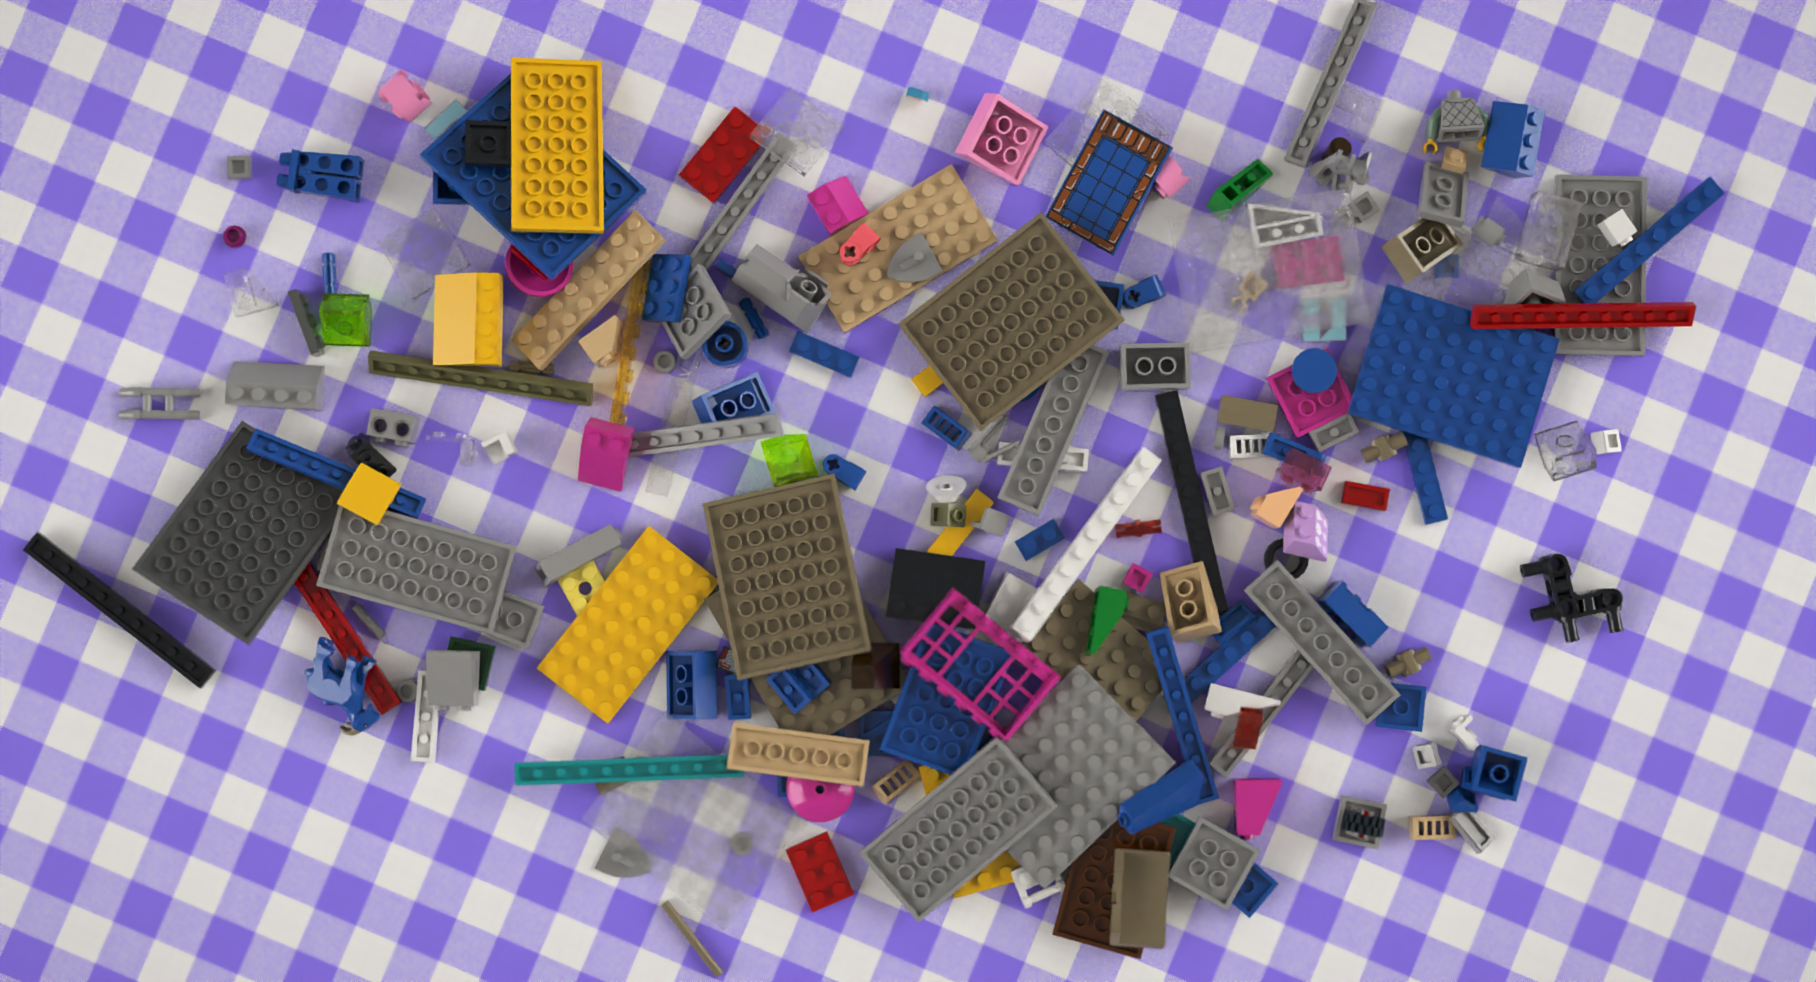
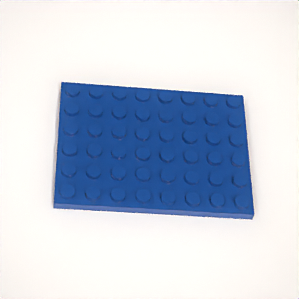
(490, 188)
(1452, 381)

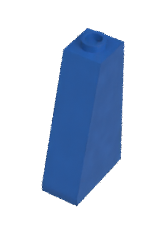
(1163, 799)

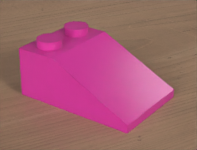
(605, 453)

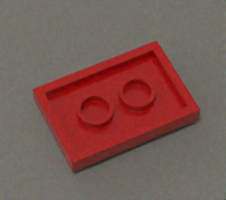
(819, 871)

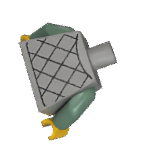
(1457, 121)

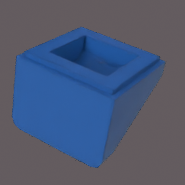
(1462, 800)

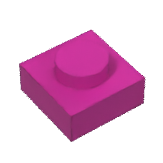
(1137, 578)

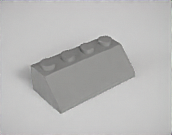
(275, 386)

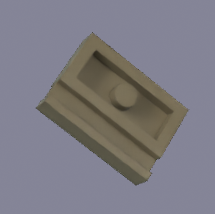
(1144, 612)

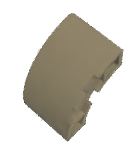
(1140, 898)

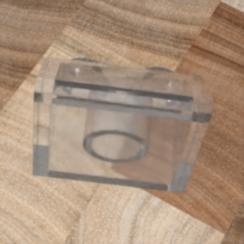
(1566, 451)

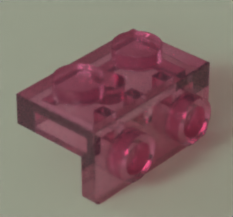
(1304, 470)

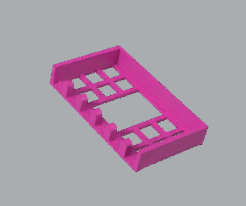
(1003, 639)

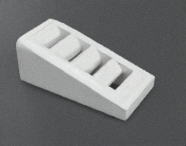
(1232, 446)

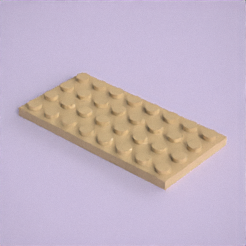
(935, 207)

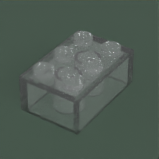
(1548, 231)

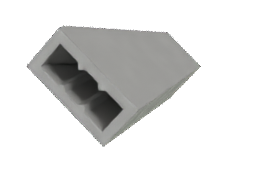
(578, 554)

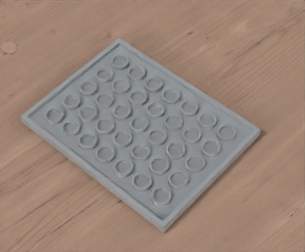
(1088, 762)

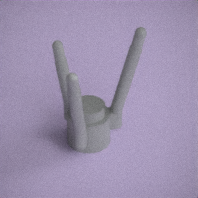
(980, 449)

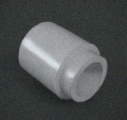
(1488, 231)

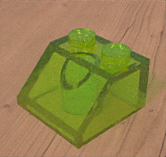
(346, 319)
(789, 459)

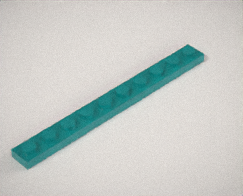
(623, 770)

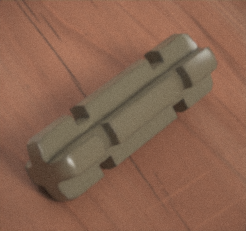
(530, 368)

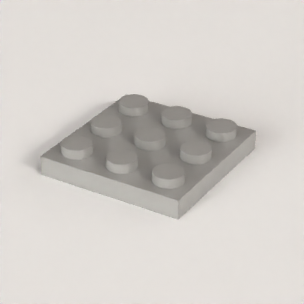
(701, 313)
(1213, 863)

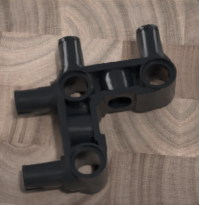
(1560, 590)

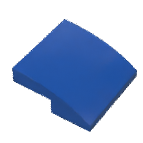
(799, 685)

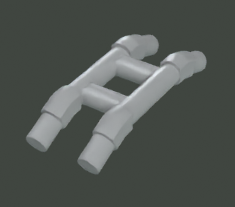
(168, 393)

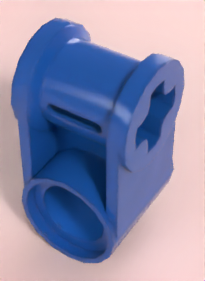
(1145, 291)
(848, 472)

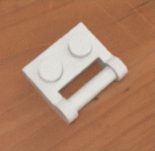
(1024, 881)

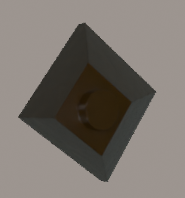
(877, 668)

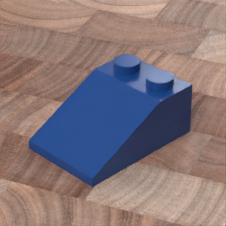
(734, 400)

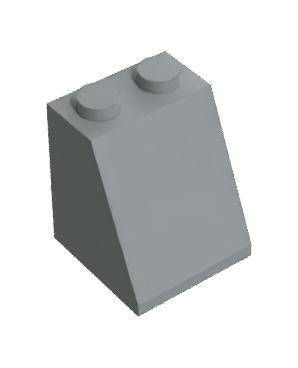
(452, 678)

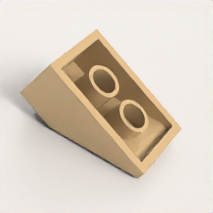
(1189, 603)

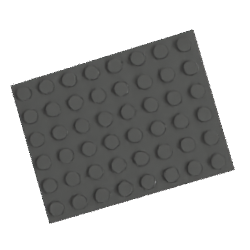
(240, 537)

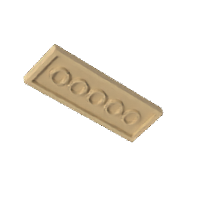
(798, 754)

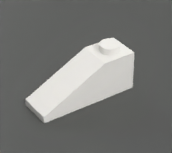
(1227, 701)

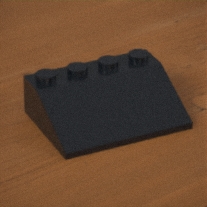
(926, 578)

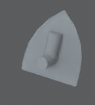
(914, 261)
(617, 863)

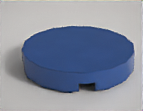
(1314, 370)

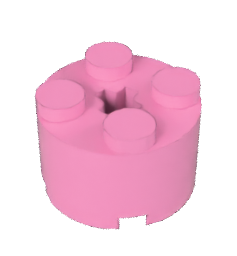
(405, 96)
(1170, 179)

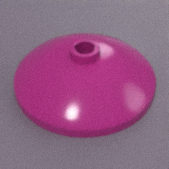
(529, 282)
(819, 806)

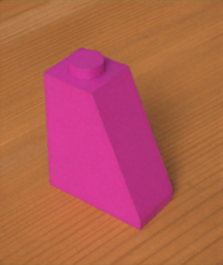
(1252, 804)

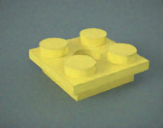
(571, 585)

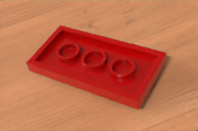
(722, 156)

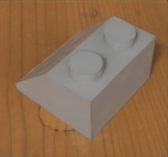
(1534, 289)

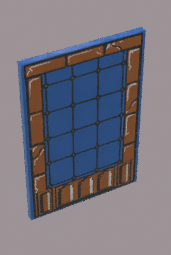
(1108, 182)

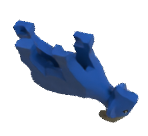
(342, 687)

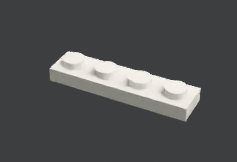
(1074, 460)
(425, 724)

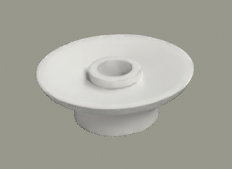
(946, 488)

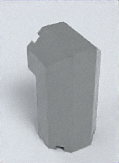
(783, 289)

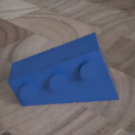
(1352, 614)

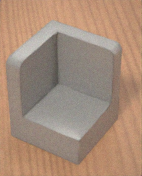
(992, 522)

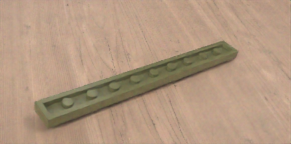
(481, 378)

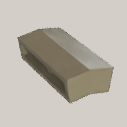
(1247, 413)

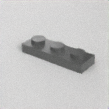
(307, 322)

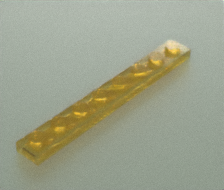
(628, 351)

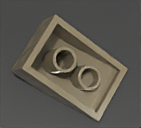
(1421, 247)

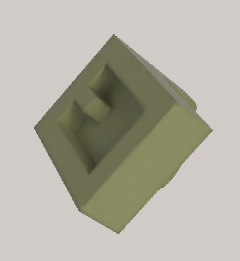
(947, 515)

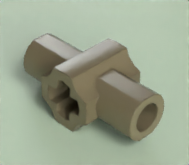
(1384, 447)
(1407, 662)

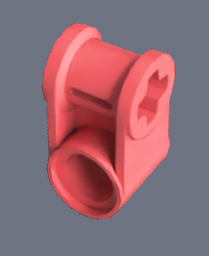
(862, 242)

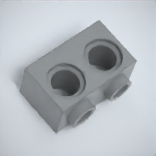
(393, 423)

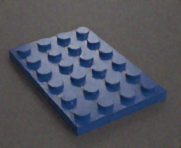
(930, 725)

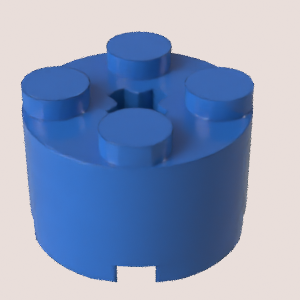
(736, 351)

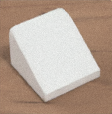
(1606, 441)

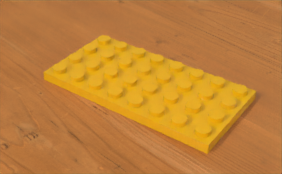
(556, 146)
(628, 624)

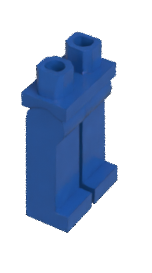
(306, 178)

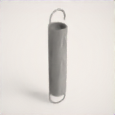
(368, 621)

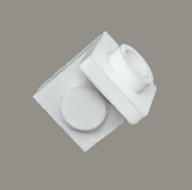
(1465, 736)

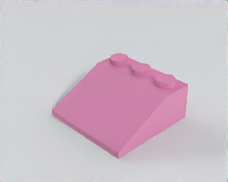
(1001, 138)

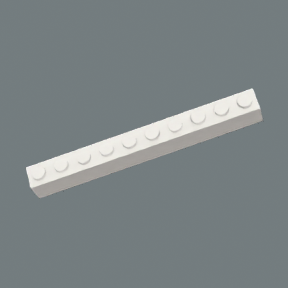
(1084, 545)

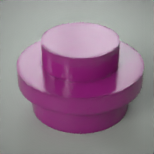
(234, 236)

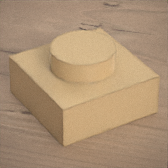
(1454, 160)

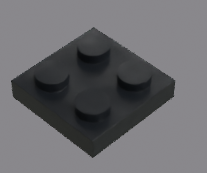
(487, 143)

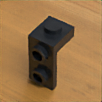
(363, 452)

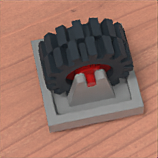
(1359, 822)

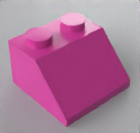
(837, 205)

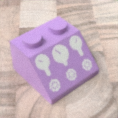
(1306, 532)

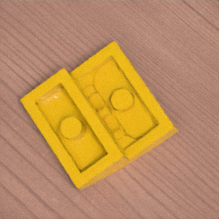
(369, 493)

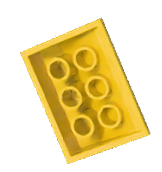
(468, 319)

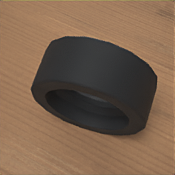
(1268, 558)

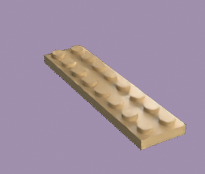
(588, 290)

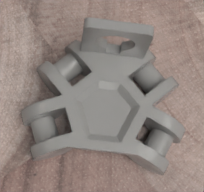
(1339, 165)

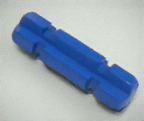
(329, 273)
(753, 318)

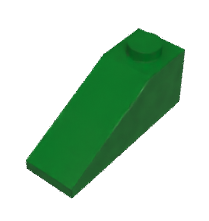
(1240, 187)
(1106, 611)

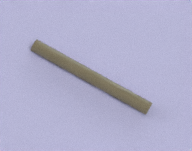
(692, 939)

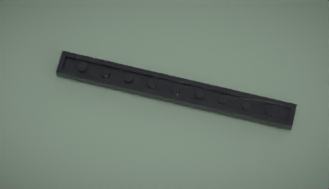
(1189, 491)
(119, 610)

